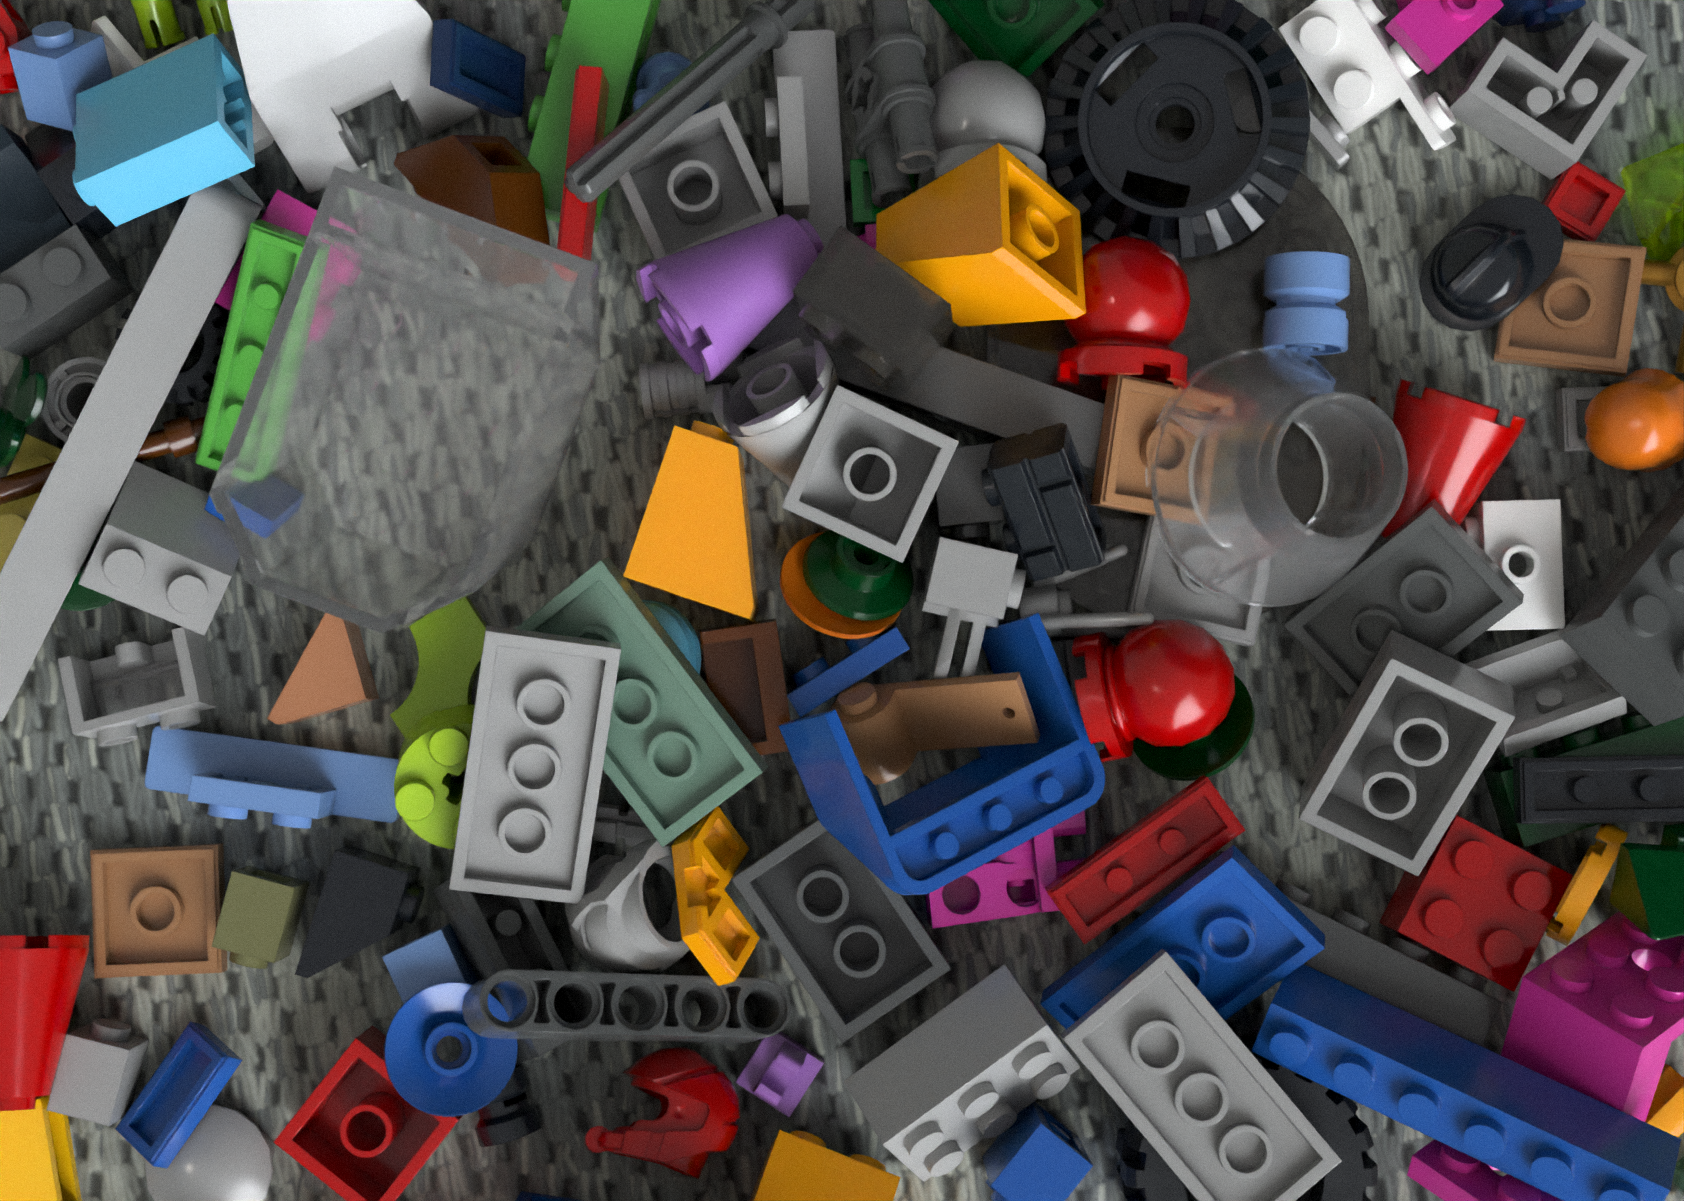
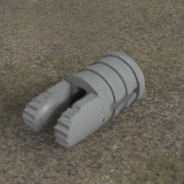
(678, 390)

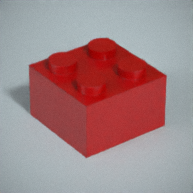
(1479, 903)
(360, 1130)

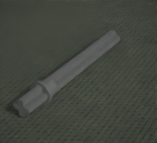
(763, 28)

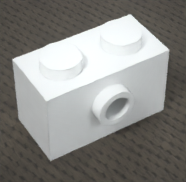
(1527, 547)

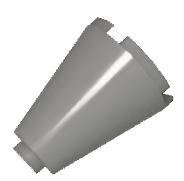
(778, 403)

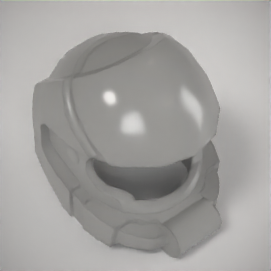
(616, 914)

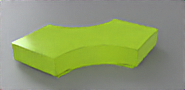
(449, 659)

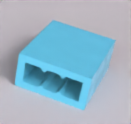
(163, 131)

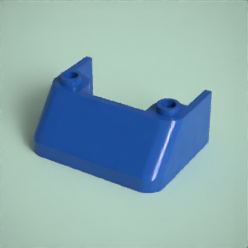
(974, 809)

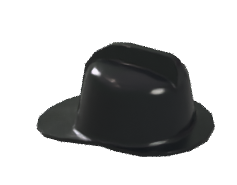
(1491, 262)

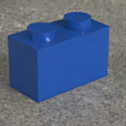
(1035, 1159)

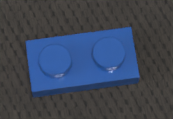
(821, 682)

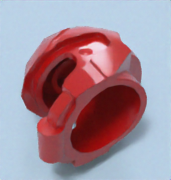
(694, 1116)

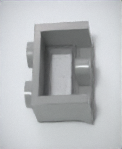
(138, 688)

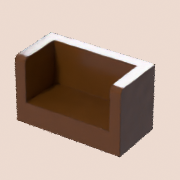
(749, 679)

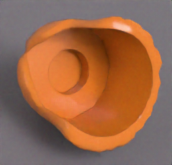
(1638, 422)

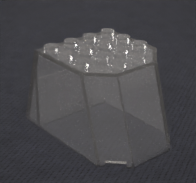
(407, 407)

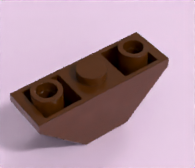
(479, 179)

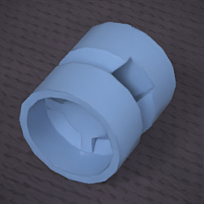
(1306, 296)

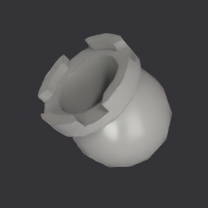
(982, 107)

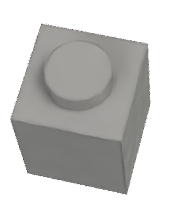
(98, 1072)

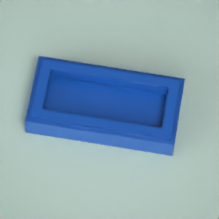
(178, 1095)

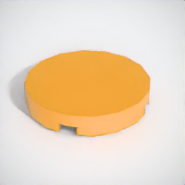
(1586, 883)

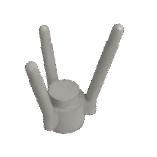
(1057, 611)

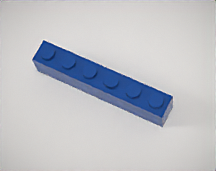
(1464, 1094)

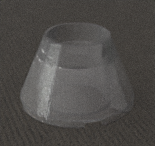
(1220, 487)

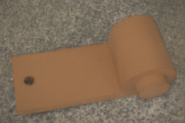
(900, 718)

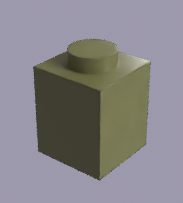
(259, 916)

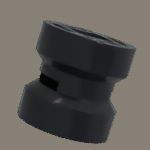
(509, 1114)

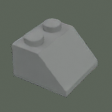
(870, 473)
(163, 550)

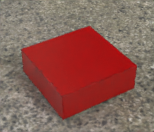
(1582, 201)

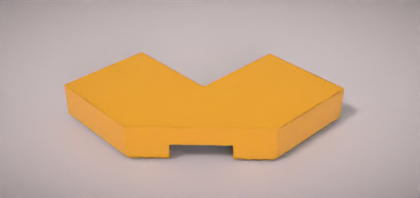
(708, 918)

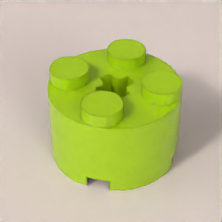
(423, 774)

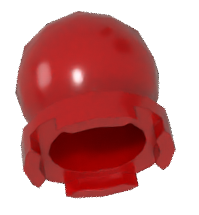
(1132, 316)
(1156, 685)

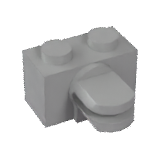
(969, 586)

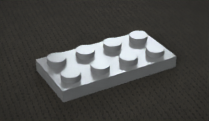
(534, 765)
(1198, 1090)

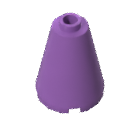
(728, 289)

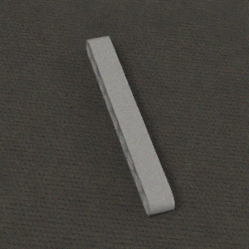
(116, 423)

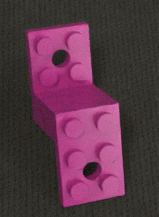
(1590, 1020)

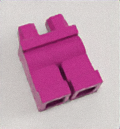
(1008, 884)

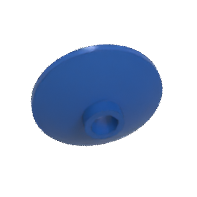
(437, 1085)

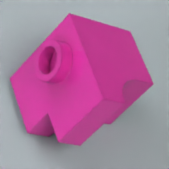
(1438, 28)

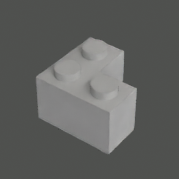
(1545, 111)

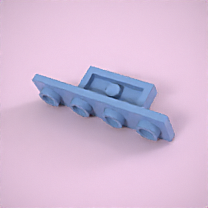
(271, 777)

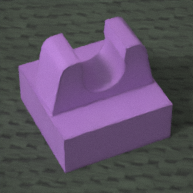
(780, 1072)

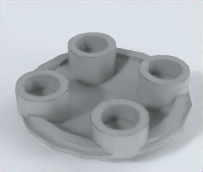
(219, 1162)

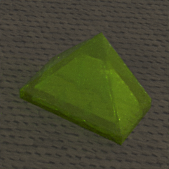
(1657, 201)

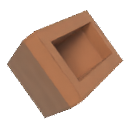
(328, 675)

